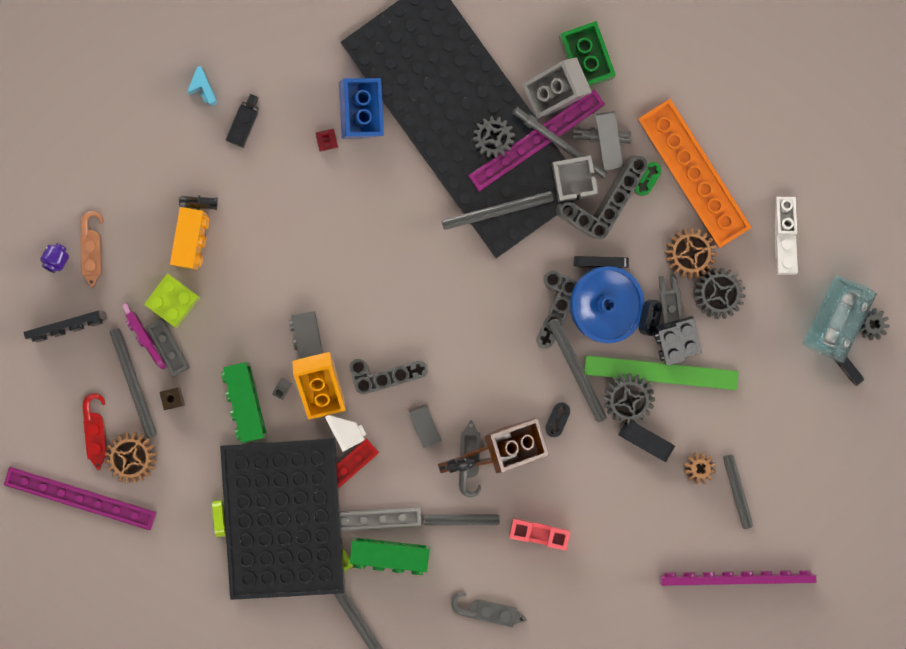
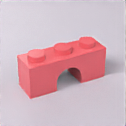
(539, 533)

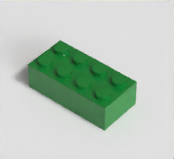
(244, 402)
(390, 555)

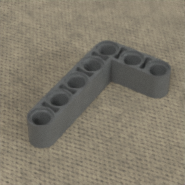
(607, 203)

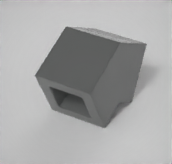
(282, 388)

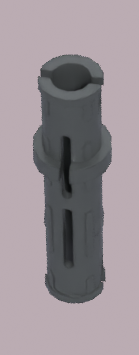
(592, 135)

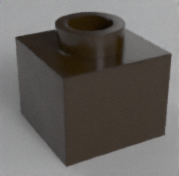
(178, 398)

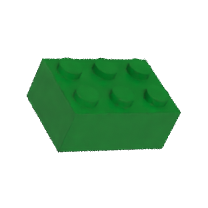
(589, 48)

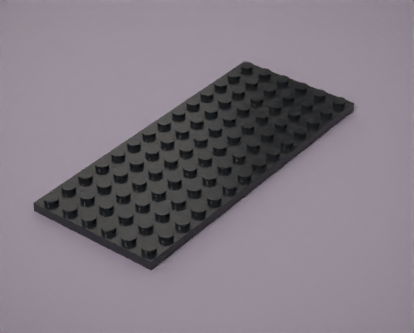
(438, 90)

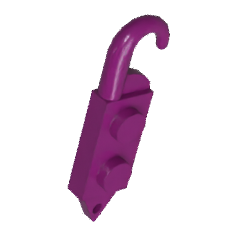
(143, 337)

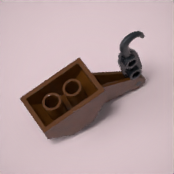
(507, 447)

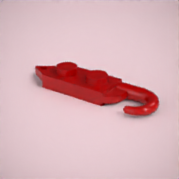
(94, 432)

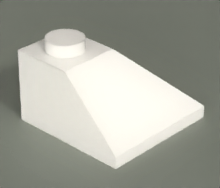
(346, 431)

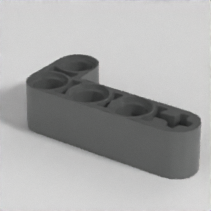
(554, 311)
(390, 374)

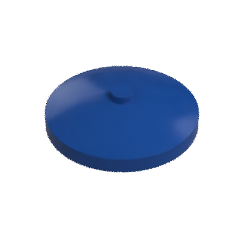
(607, 304)

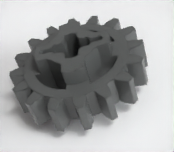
(487, 141)

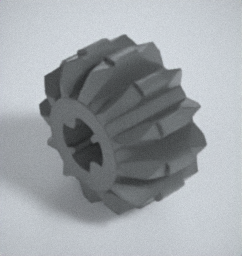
(871, 332)

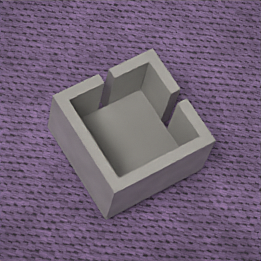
(573, 178)

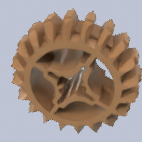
(692, 261)
(123, 454)

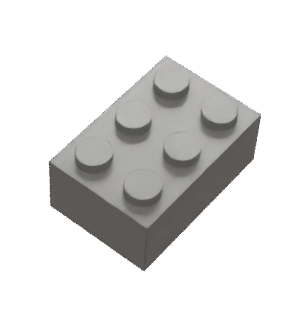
(557, 87)

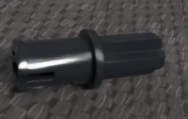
(198, 202)

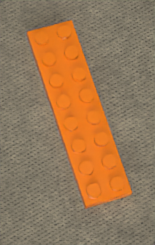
(694, 173)

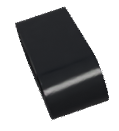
(646, 440)

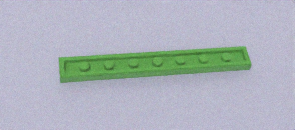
(661, 373)

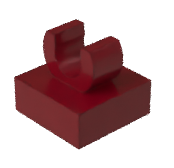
(326, 140)

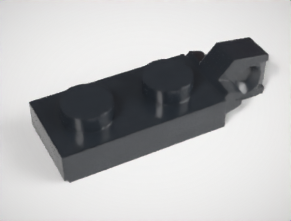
(243, 122)

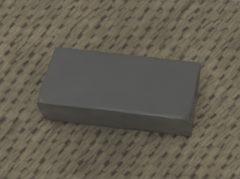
(424, 426)

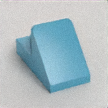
(200, 83)

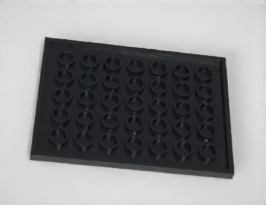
(282, 519)

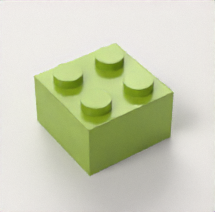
(172, 300)

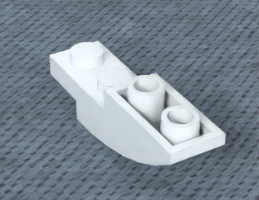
(786, 236)

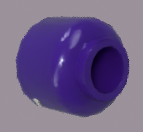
(54, 258)

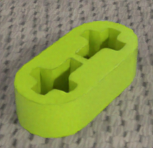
(219, 518)

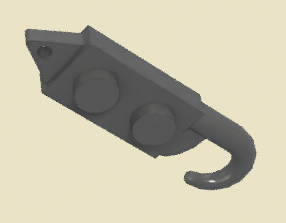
(469, 441)
(488, 611)

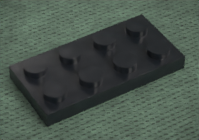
(58, 329)

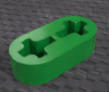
(651, 181)

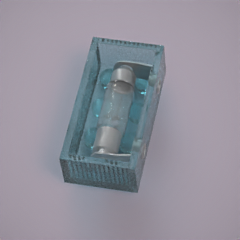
(839, 318)

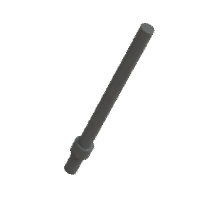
(531, 121)

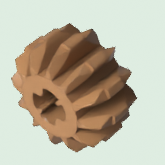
(706, 468)

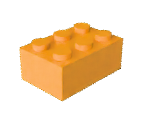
(189, 238)
(318, 385)

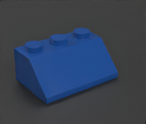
(361, 108)

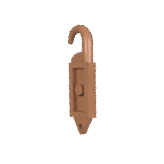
(90, 249)

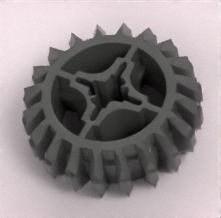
(723, 301)
(635, 397)

